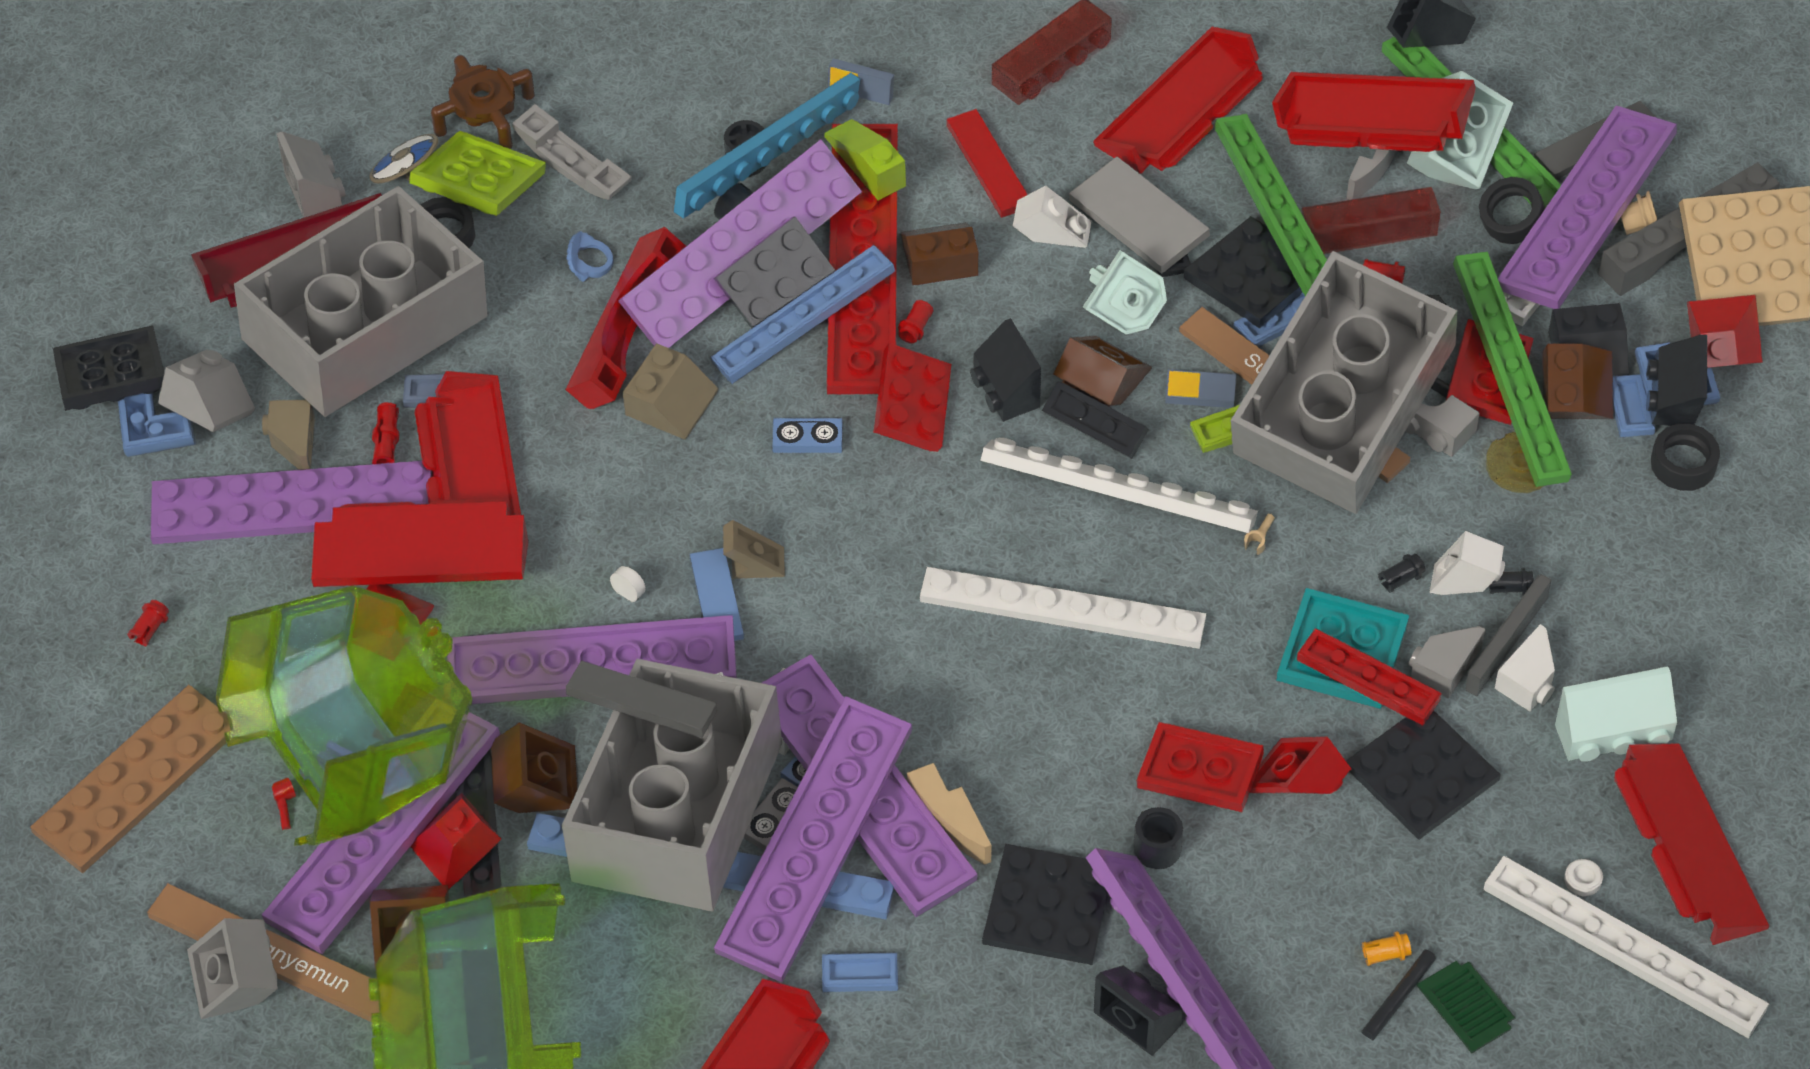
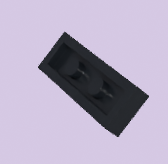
(1095, 419)

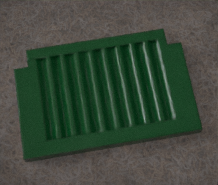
(1467, 1004)

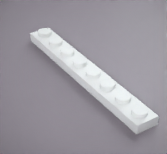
(1131, 487)
(1063, 607)
(1626, 947)

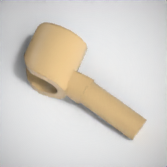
(1259, 534)

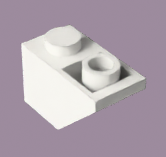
(1051, 219)

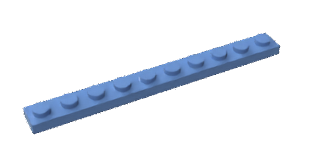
(848, 893)

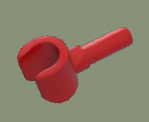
(282, 792)

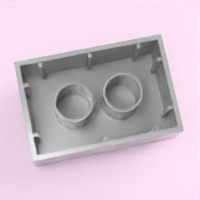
(361, 300)
(1344, 382)
(670, 807)

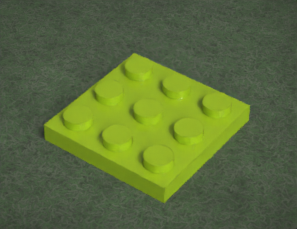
(477, 173)

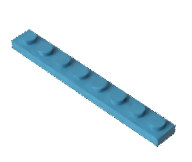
(766, 145)

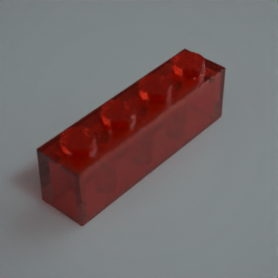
(1051, 51)
(1374, 220)

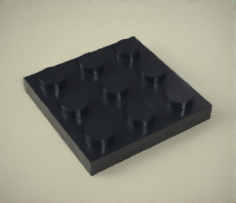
(1246, 273)
(109, 368)
(1422, 772)
(1046, 905)

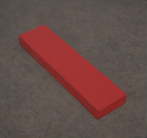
(987, 161)
(1369, 676)

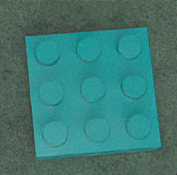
(1358, 624)

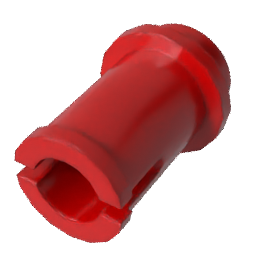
(1392, 271)
(915, 322)
(149, 621)

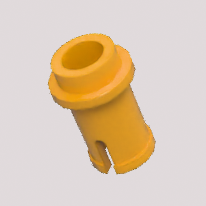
(1387, 948)

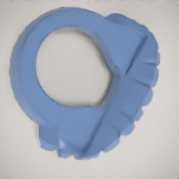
(581, 270)

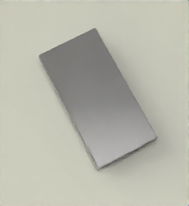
(1139, 214)

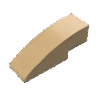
(952, 812)

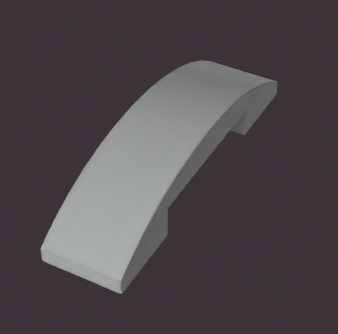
(567, 157)
(1368, 172)

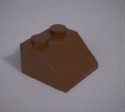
(940, 253)
(1100, 369)
(1577, 381)
(533, 771)
(392, 906)

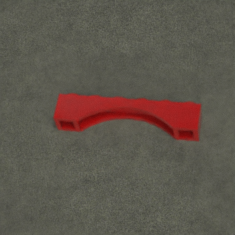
(604, 358)

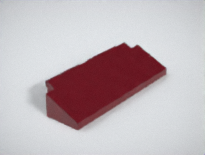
(234, 260)

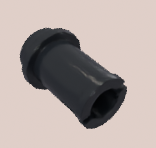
(1402, 572)
(1512, 582)

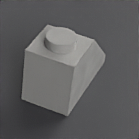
(1446, 658)

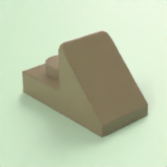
(752, 553)

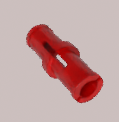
(385, 433)

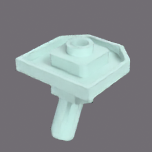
(1126, 294)

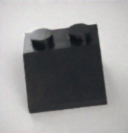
(1593, 326)
(1007, 372)
(1678, 382)
(1136, 1008)

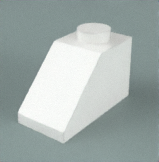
(1468, 566)
(1528, 672)

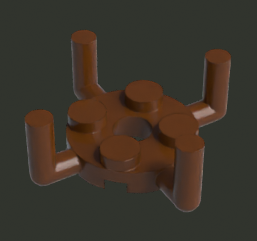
(482, 109)

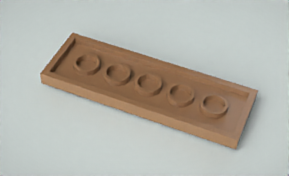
(133, 779)

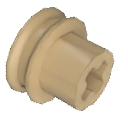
(1639, 214)

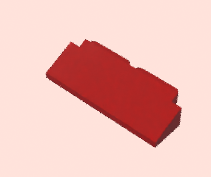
(1184, 101)
(1373, 110)
(467, 441)
(419, 543)
(1689, 840)
(772, 1032)

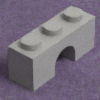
(1445, 425)

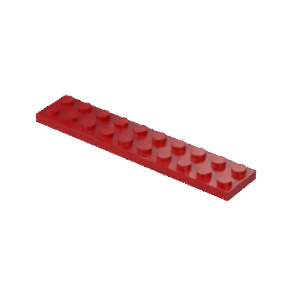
(867, 323)

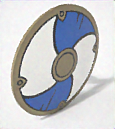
(404, 158)

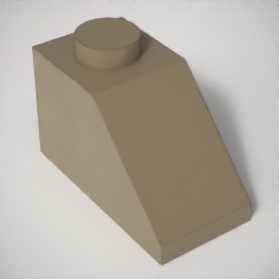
(291, 430)

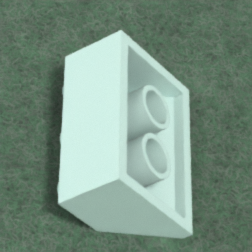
(1467, 159)
(1616, 713)

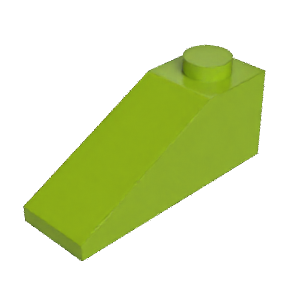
(869, 157)

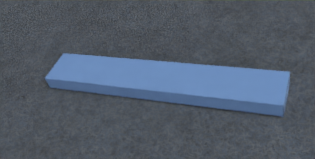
(802, 314)

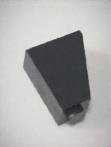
(1430, 22)

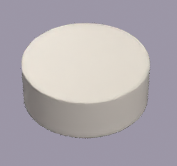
(627, 583)
(1583, 877)

